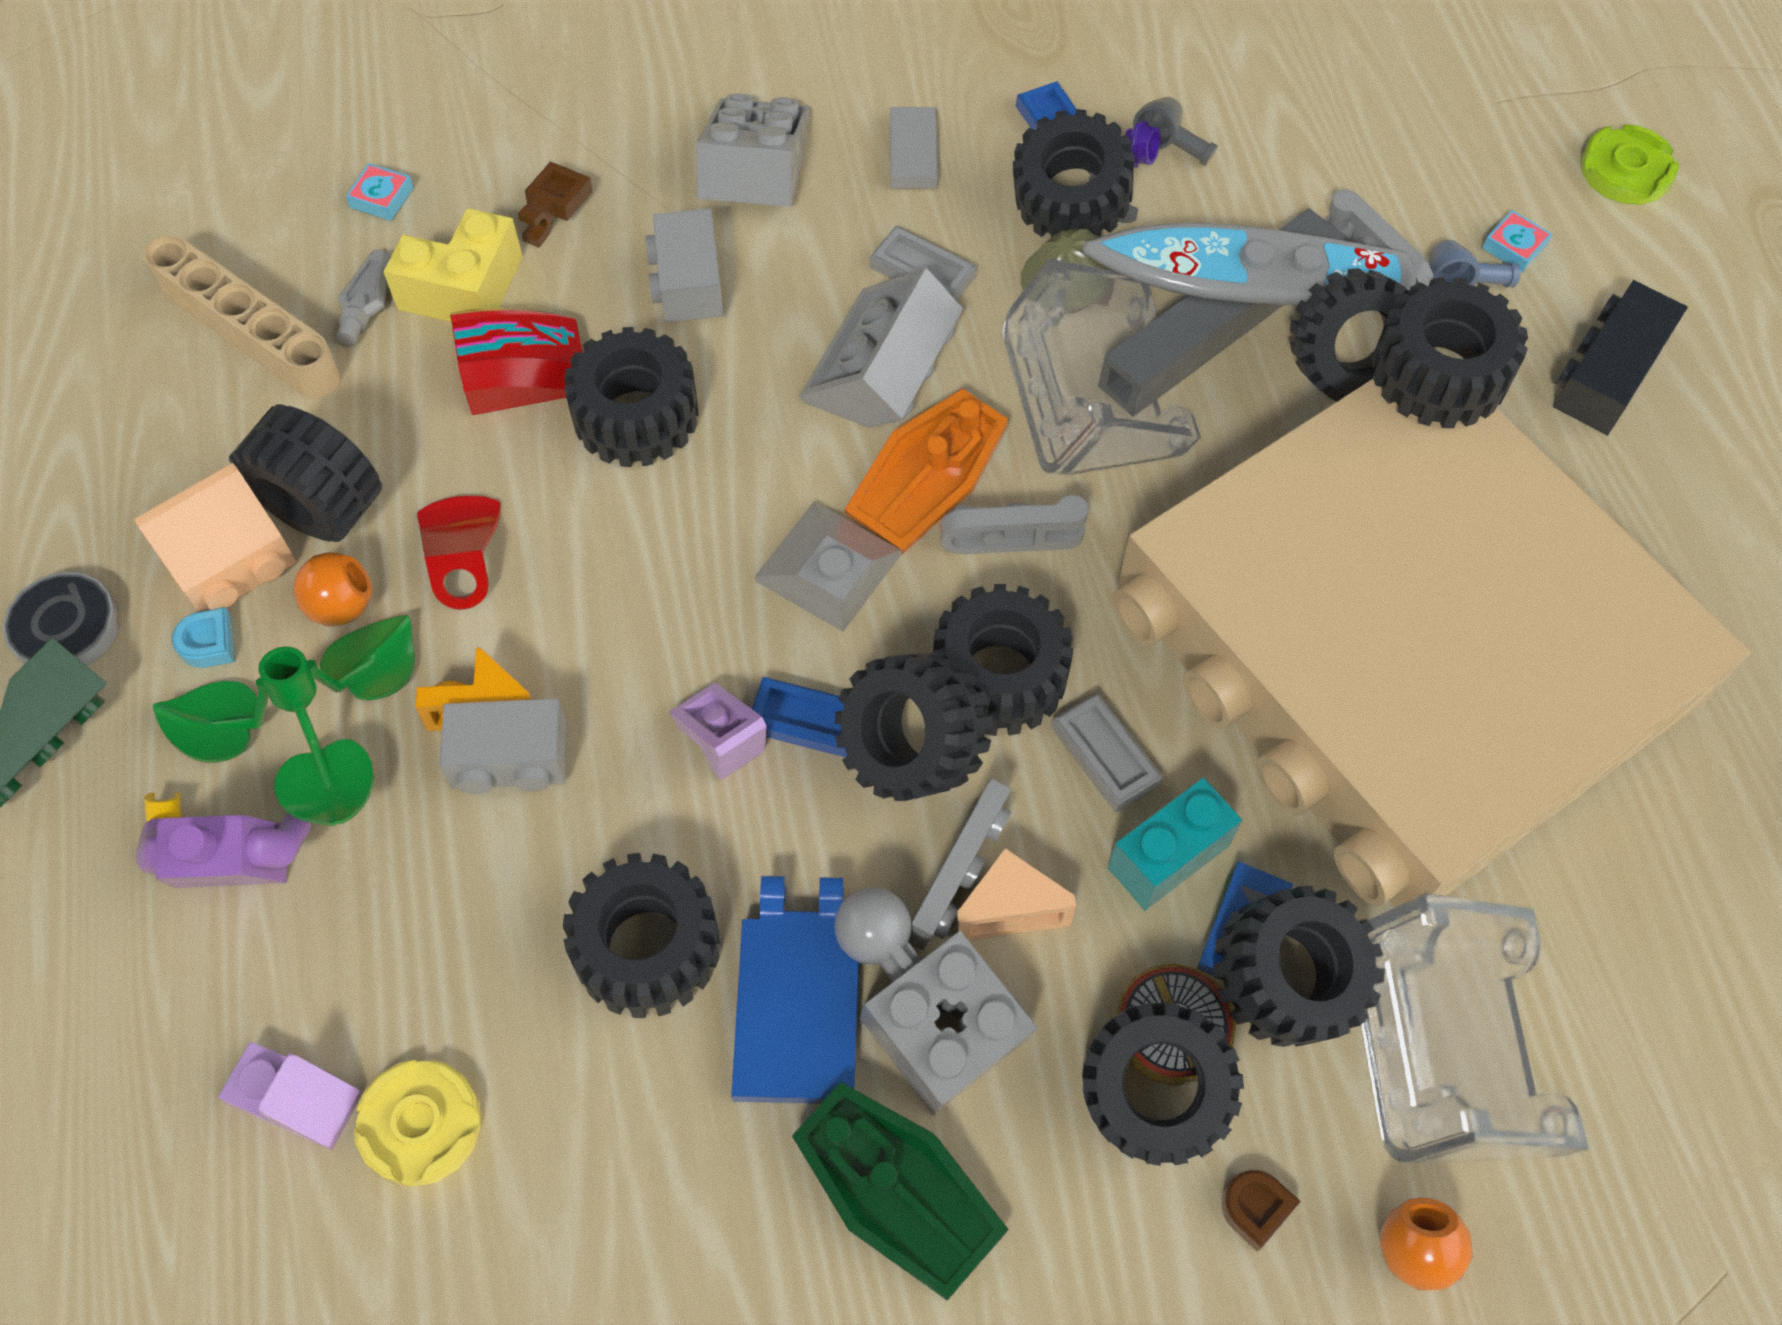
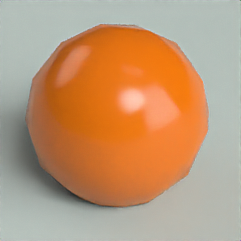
(332, 589)
(1426, 1244)

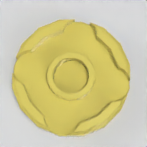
(417, 1122)

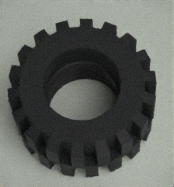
(1073, 144)
(1324, 318)
(1459, 320)
(625, 365)
(307, 473)
(1016, 623)
(875, 733)
(628, 892)
(1341, 960)
(1216, 1095)

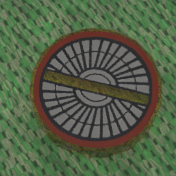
(1188, 989)

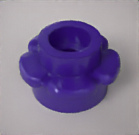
(1144, 142)

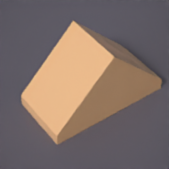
(1013, 901)

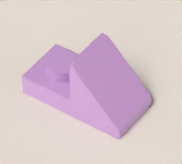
(722, 727)
(291, 1094)

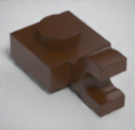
(551, 194)

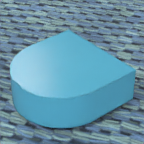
(205, 638)

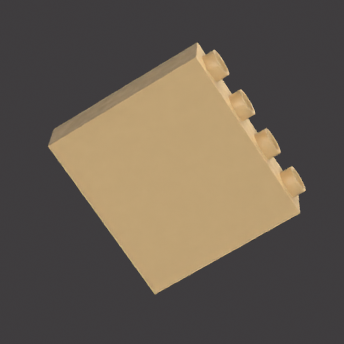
(1419, 635)

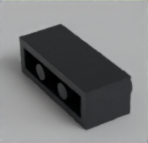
(1617, 356)

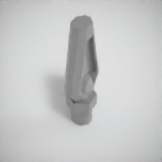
(363, 297)

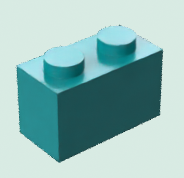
(1174, 843)

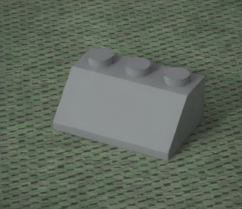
(884, 350)

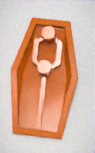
(927, 469)

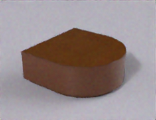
(1256, 1206)

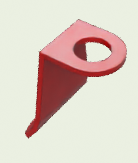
(455, 538)

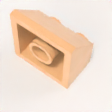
(216, 540)

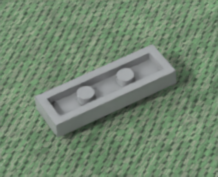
(961, 865)

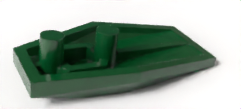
(899, 1189)

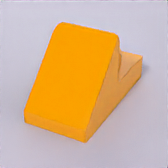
(489, 685)

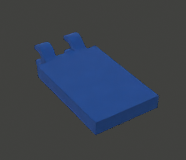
(794, 1001)

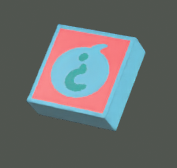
(379, 191)
(1517, 240)

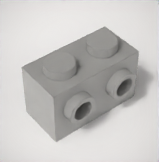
(686, 265)
(503, 745)

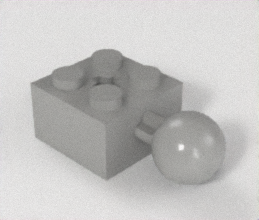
(952, 979)

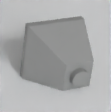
(828, 566)

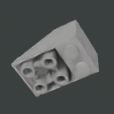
(752, 150)

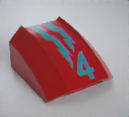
(513, 356)

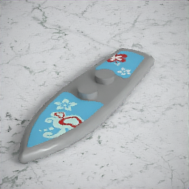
(1240, 261)

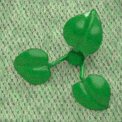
(315, 786)

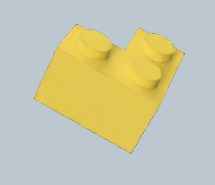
(459, 276)

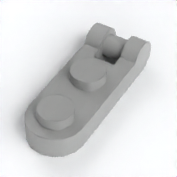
(1365, 226)
(1015, 527)

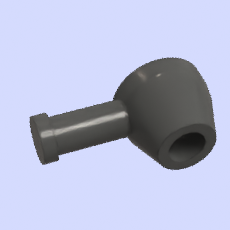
(1167, 116)

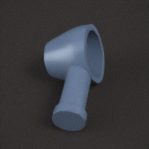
(1453, 260)

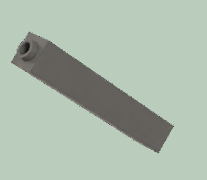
(1187, 337)

